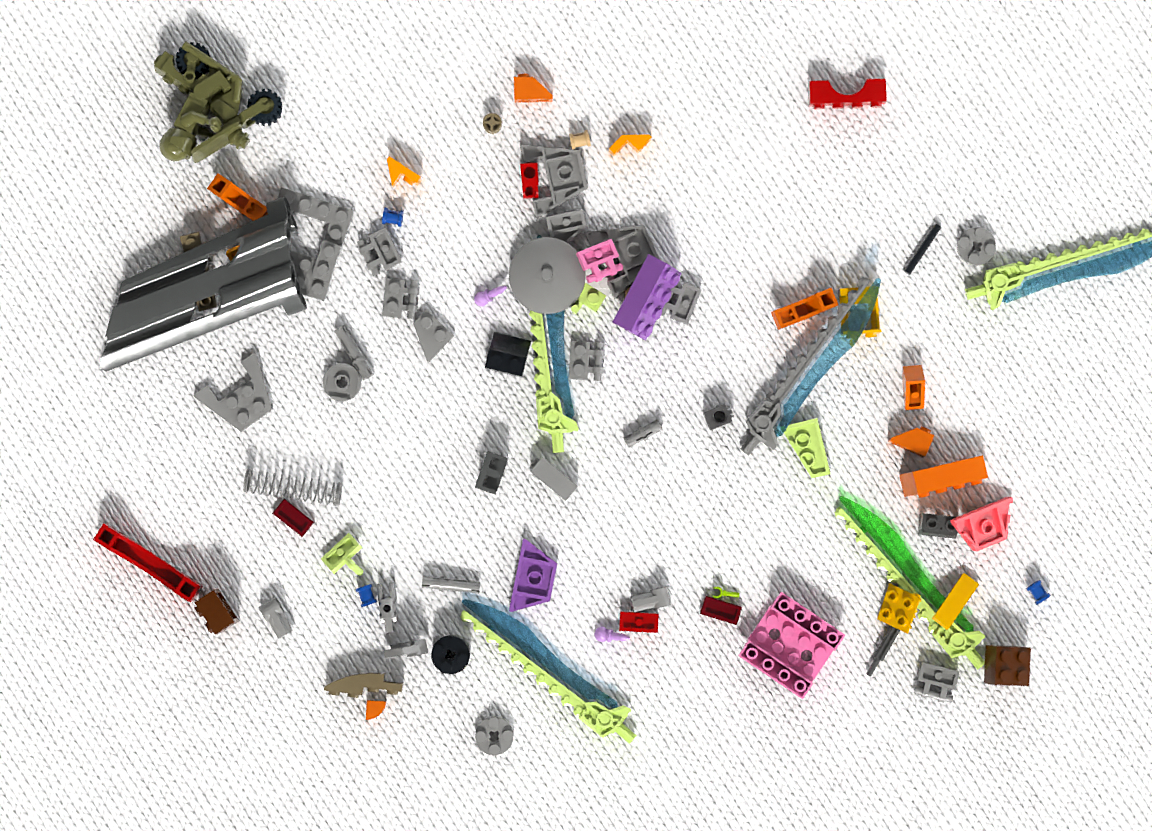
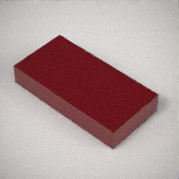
(293, 517)
(721, 610)

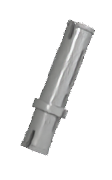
(353, 352)
(450, 584)

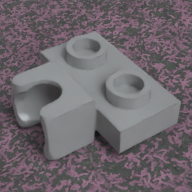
(410, 648)

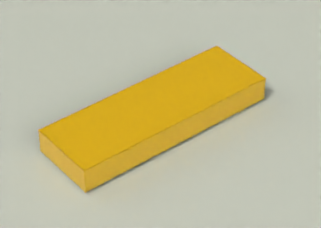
(955, 601)

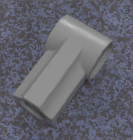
(654, 599)
(274, 614)

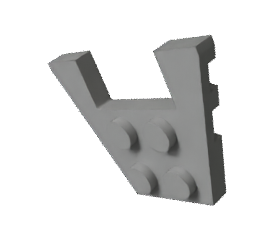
(563, 172)
(632, 247)
(244, 404)

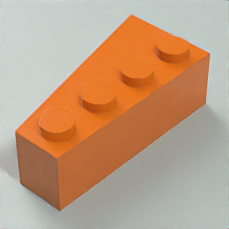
(944, 476)

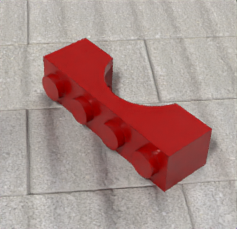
(822, 94)

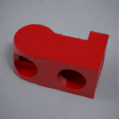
(530, 181)

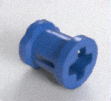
(392, 217)
(1038, 592)
(366, 595)

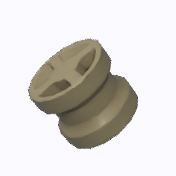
(493, 121)

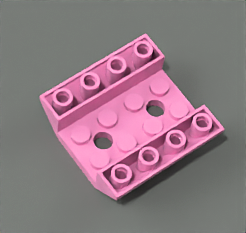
(798, 632)

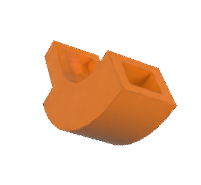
(237, 198)
(804, 309)

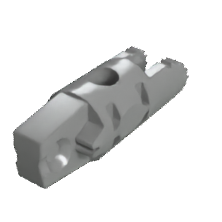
(387, 617)

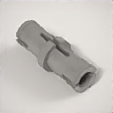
(642, 433)

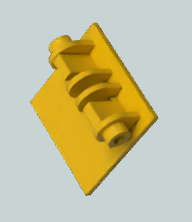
(899, 608)

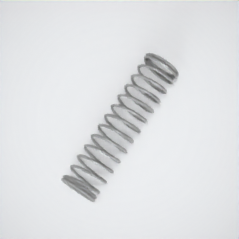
(248, 483)

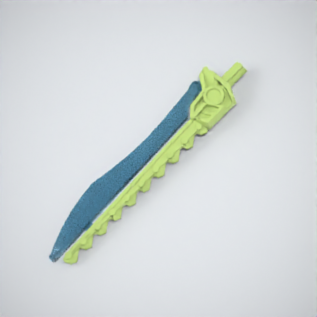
(1009, 276)
(548, 405)
(593, 714)

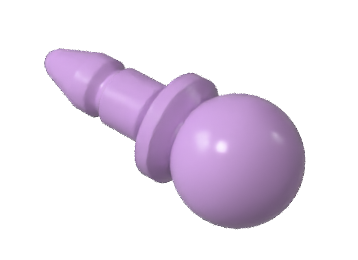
(482, 298)
(603, 634)

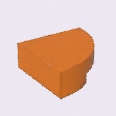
(374, 708)

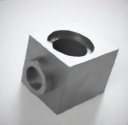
(712, 423)

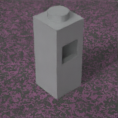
(553, 478)

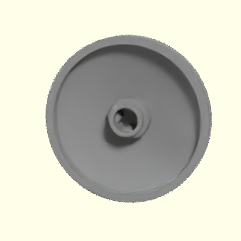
(546, 275)

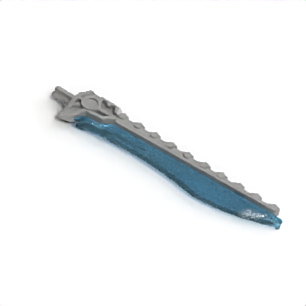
(769, 411)

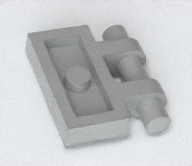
(385, 250)
(394, 298)
(685, 303)
(579, 360)
(937, 676)

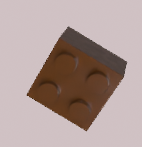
(216, 612)
(1007, 665)

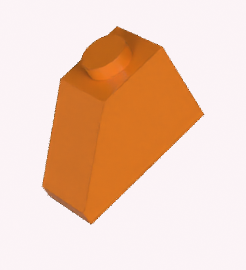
(529, 90)
(913, 387)
(914, 440)

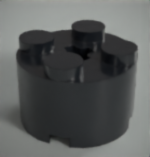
(440, 650)

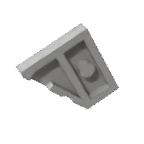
(566, 225)
(431, 334)

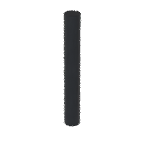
(922, 249)

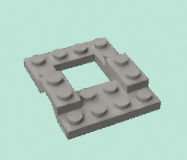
(312, 273)

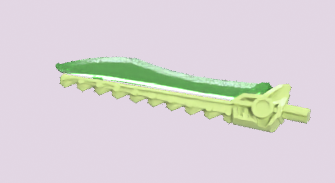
(953, 640)

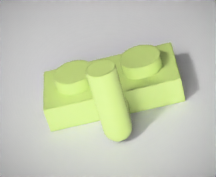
(590, 298)
(342, 554)

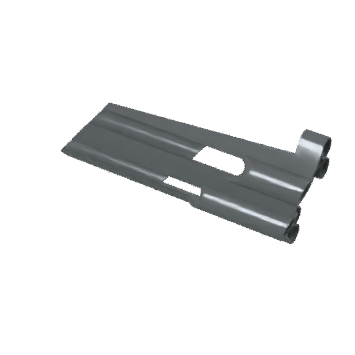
(160, 302)

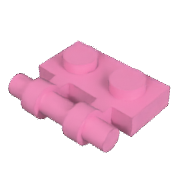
(597, 255)

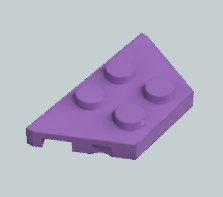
(533, 578)

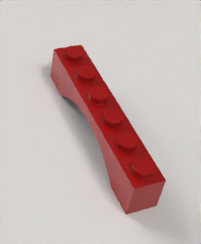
(148, 562)

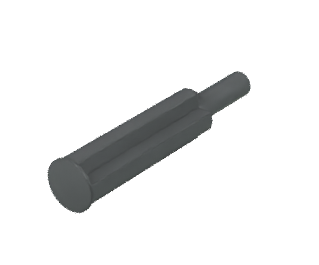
(883, 649)

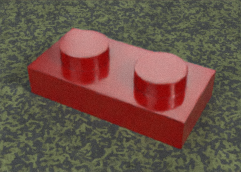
(639, 622)

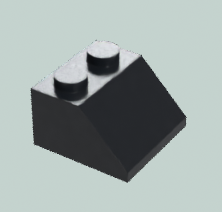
(507, 354)

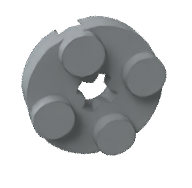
(987, 247)
(348, 391)
(496, 746)

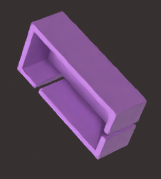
(647, 297)

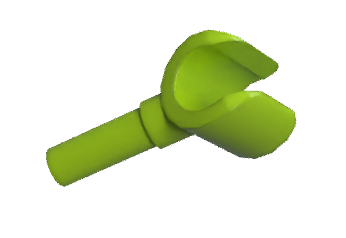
(725, 593)

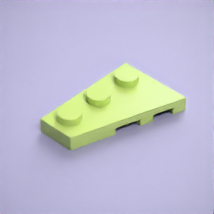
(808, 444)

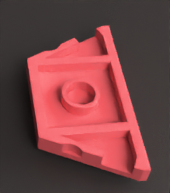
(984, 525)

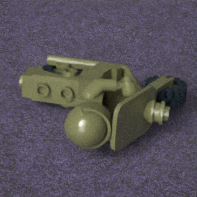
(218, 91)

